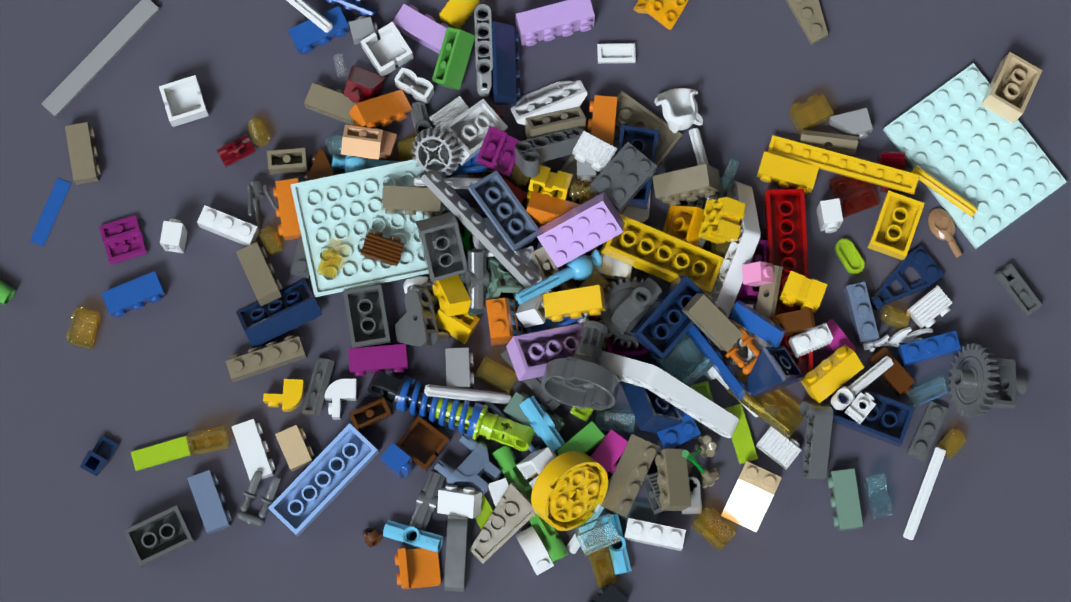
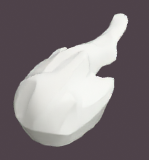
(416, 283)

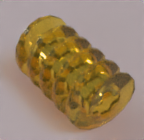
(581, 192)

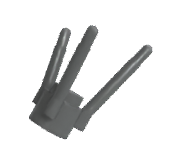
(256, 191)

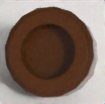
(373, 538)

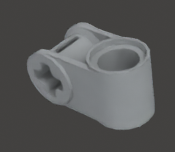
(696, 502)

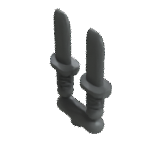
(249, 494)

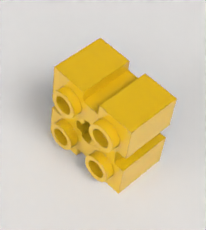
(550, 184)
(722, 220)
(802, 292)

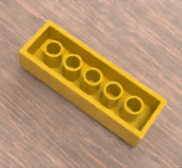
(663, 255)

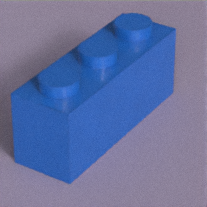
(309, 35)
(133, 294)
(929, 349)
(397, 461)

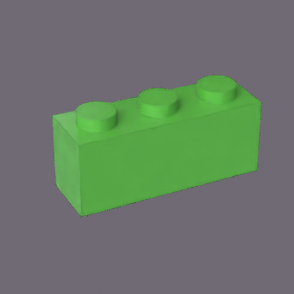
(453, 58)

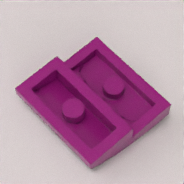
(497, 151)
(123, 240)

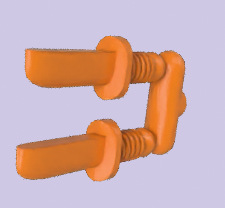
(736, 357)

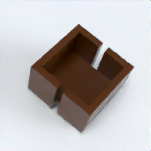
(423, 443)

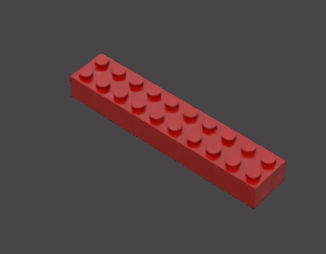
(787, 248)

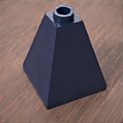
(772, 371)

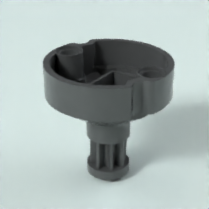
(582, 378)

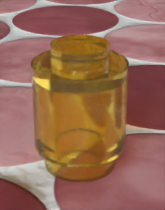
(258, 132)
(271, 240)
(895, 317)

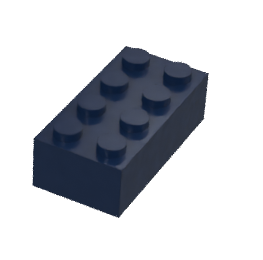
(646, 142)
(665, 321)
(885, 422)

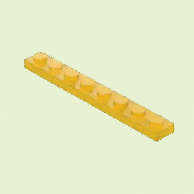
(845, 165)

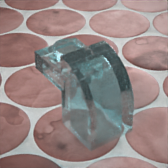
(877, 496)

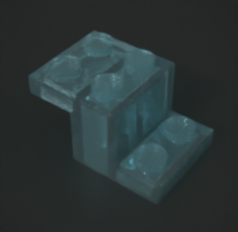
(685, 362)

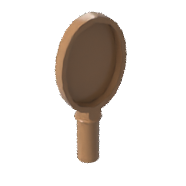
(943, 228)

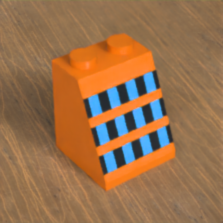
(503, 320)

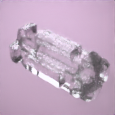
(340, 65)

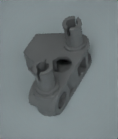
(413, 326)

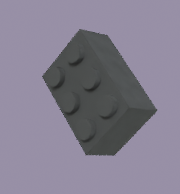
(624, 176)
(442, 246)
(367, 317)
(159, 536)

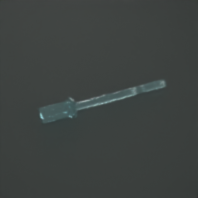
(727, 180)

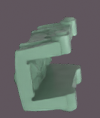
(495, 275)

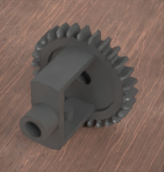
(626, 306)
(974, 381)

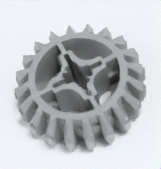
(424, 145)

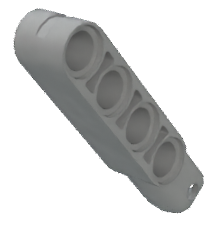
(483, 79)

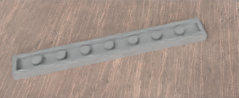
(100, 57)

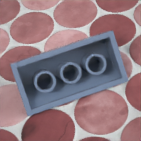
(504, 210)

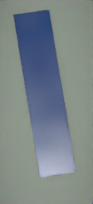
(50, 212)

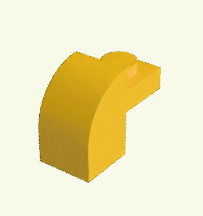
(290, 399)

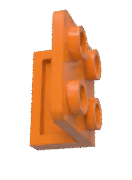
(417, 568)

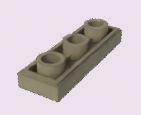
(833, 142)
(768, 294)

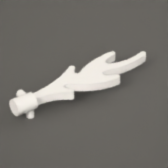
(899, 337)

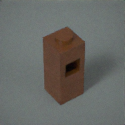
(896, 375)

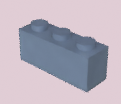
(861, 313)
(210, 501)

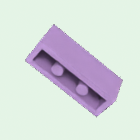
(420, 27)

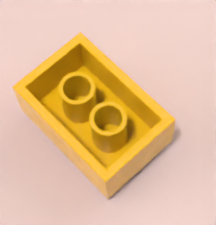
(896, 225)

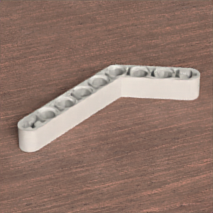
(739, 252)
(672, 391)

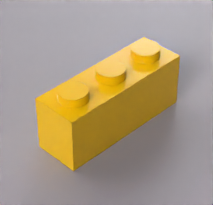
(787, 172)
(574, 303)
(832, 373)

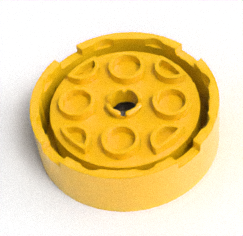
(555, 487)

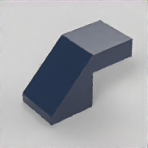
(101, 455)

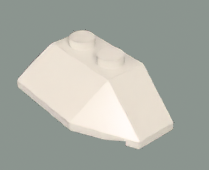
(549, 99)

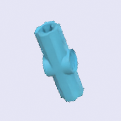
(542, 424)
(402, 533)
(619, 556)

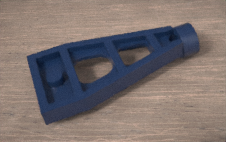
(922, 264)

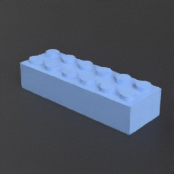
(323, 480)

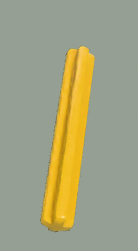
(945, 191)

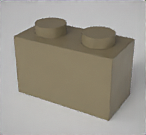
(287, 161)

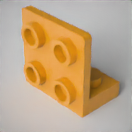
(663, 11)

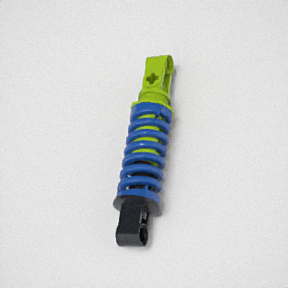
(449, 411)

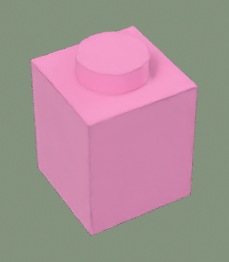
(757, 273)

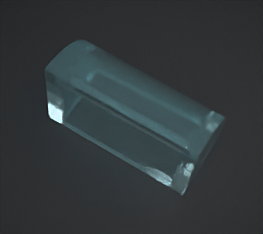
(597, 534)

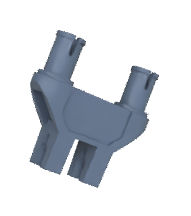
(472, 467)

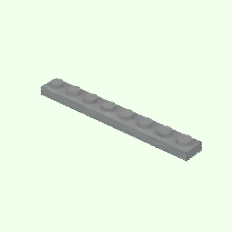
(479, 228)

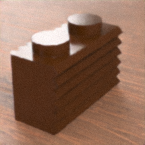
(382, 248)
(370, 414)

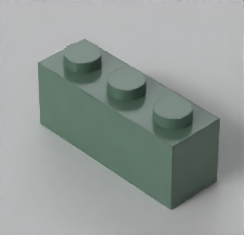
(515, 412)
(845, 500)

